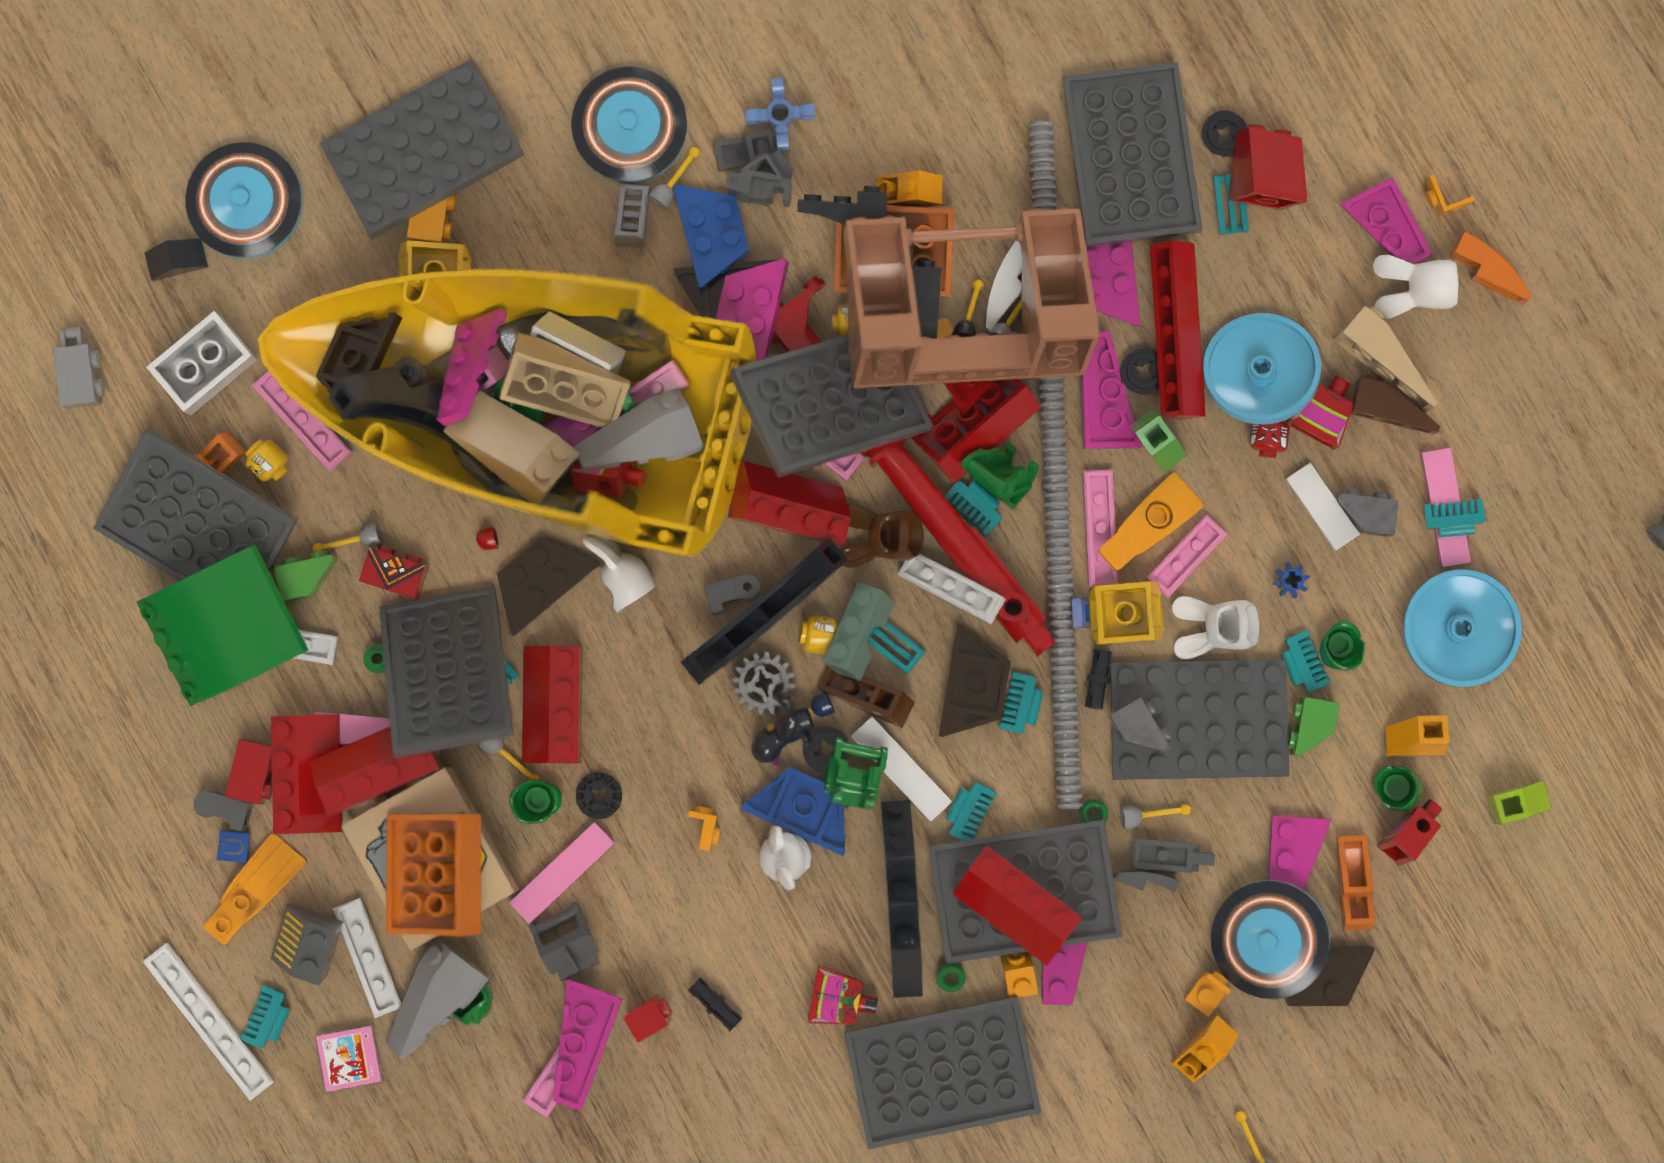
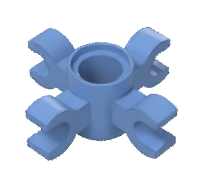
(759, 116)

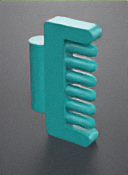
(982, 502)
(1454, 524)
(1298, 666)
(1028, 707)
(963, 807)
(273, 1018)

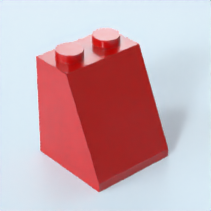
(1268, 168)

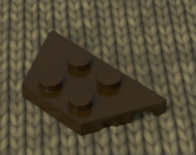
(708, 300)
(357, 349)
(539, 580)
(974, 685)
(1337, 979)

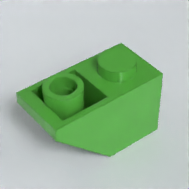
(1158, 440)
(305, 577)
(1314, 723)

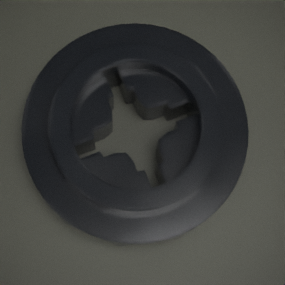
(1220, 120)
(1129, 372)
(828, 734)
(598, 781)

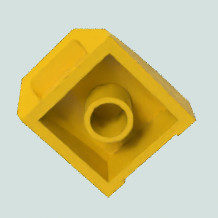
(429, 257)
(1126, 613)

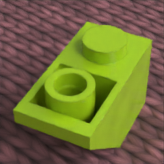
(1518, 802)

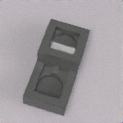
(741, 151)
(1139, 878)

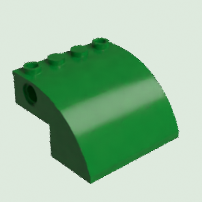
(222, 625)

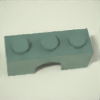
(848, 649)

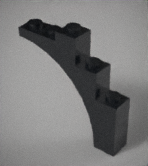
(872, 205)
(388, 396)
(765, 612)
(902, 899)

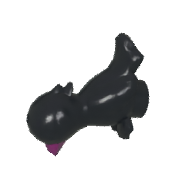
(788, 728)

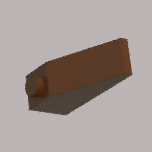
(1387, 405)
(869, 696)

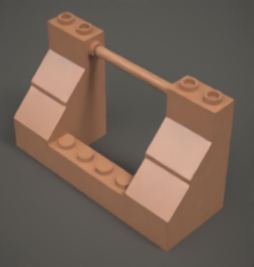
(883, 315)

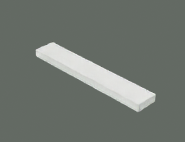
(208, 1021)

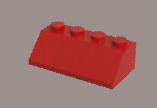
(983, 426)
(790, 504)
(552, 704)
(366, 771)
(294, 793)
(1017, 905)

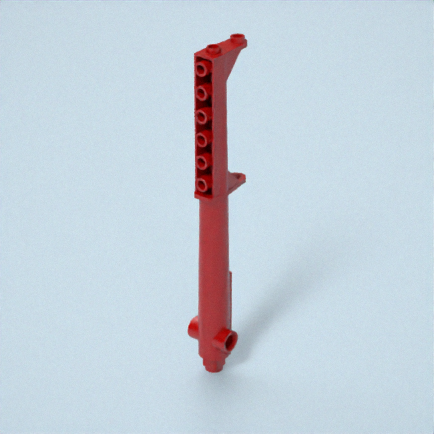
(960, 543)

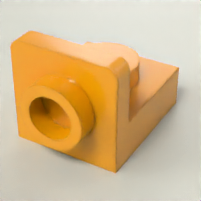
(1208, 992)

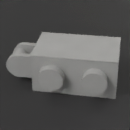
(77, 371)

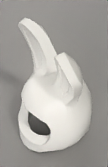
(1430, 285)
(622, 572)
(1228, 626)
(784, 857)

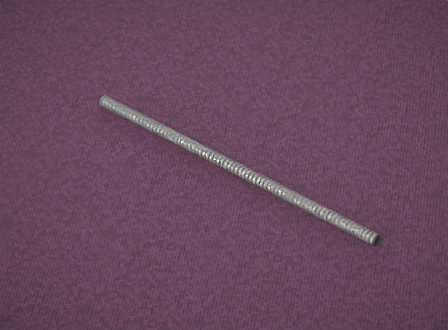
(1057, 518)

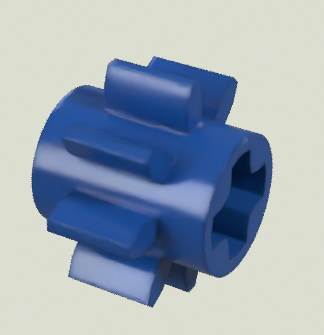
(1294, 573)

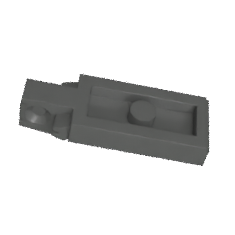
(1169, 856)

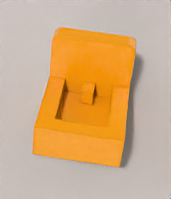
(710, 834)
(1019, 974)

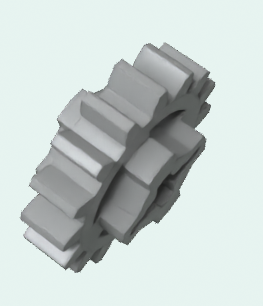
(750, 687)

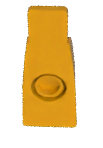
(1151, 521)
(255, 887)

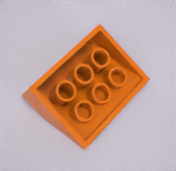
(919, 219)
(433, 874)

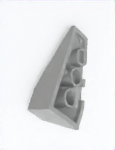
(649, 431)
(438, 988)

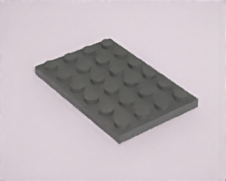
(421, 149)
(1132, 154)
(812, 412)
(187, 512)
(445, 671)
(1219, 717)
(1063, 860)
(942, 1072)

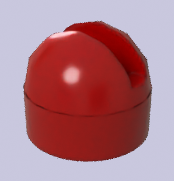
(487, 538)

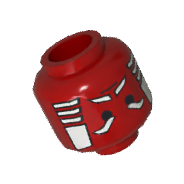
(1269, 438)

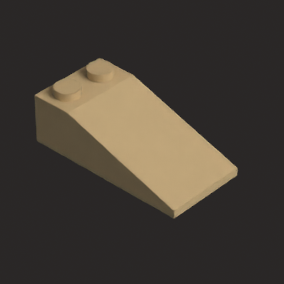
(1378, 349)
(562, 383)
(513, 447)

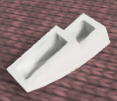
(1005, 287)

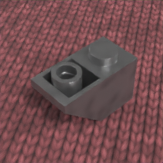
(1370, 514)
(1136, 725)

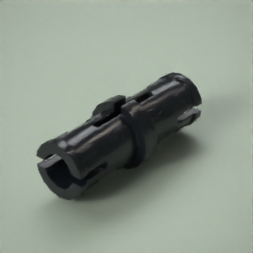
(1098, 679)
(715, 1004)

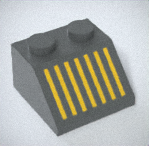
(306, 943)

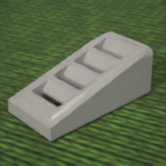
(630, 233)

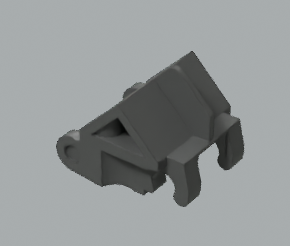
(762, 180)
(570, 951)

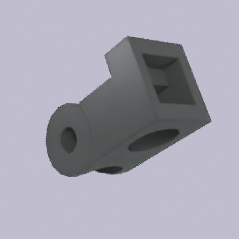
(741, 587)
(216, 804)

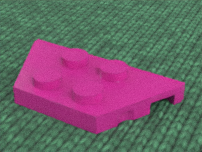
(1114, 281)
(754, 300)

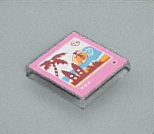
(349, 1058)

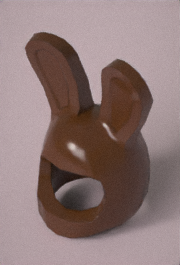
(891, 536)

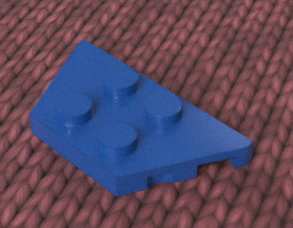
(711, 231)
(801, 807)

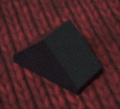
(175, 258)

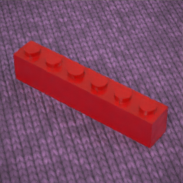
(1177, 330)

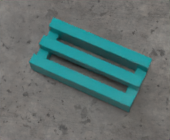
(1217, 180)
(913, 660)

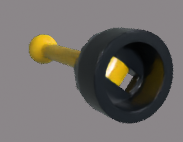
(965, 327)

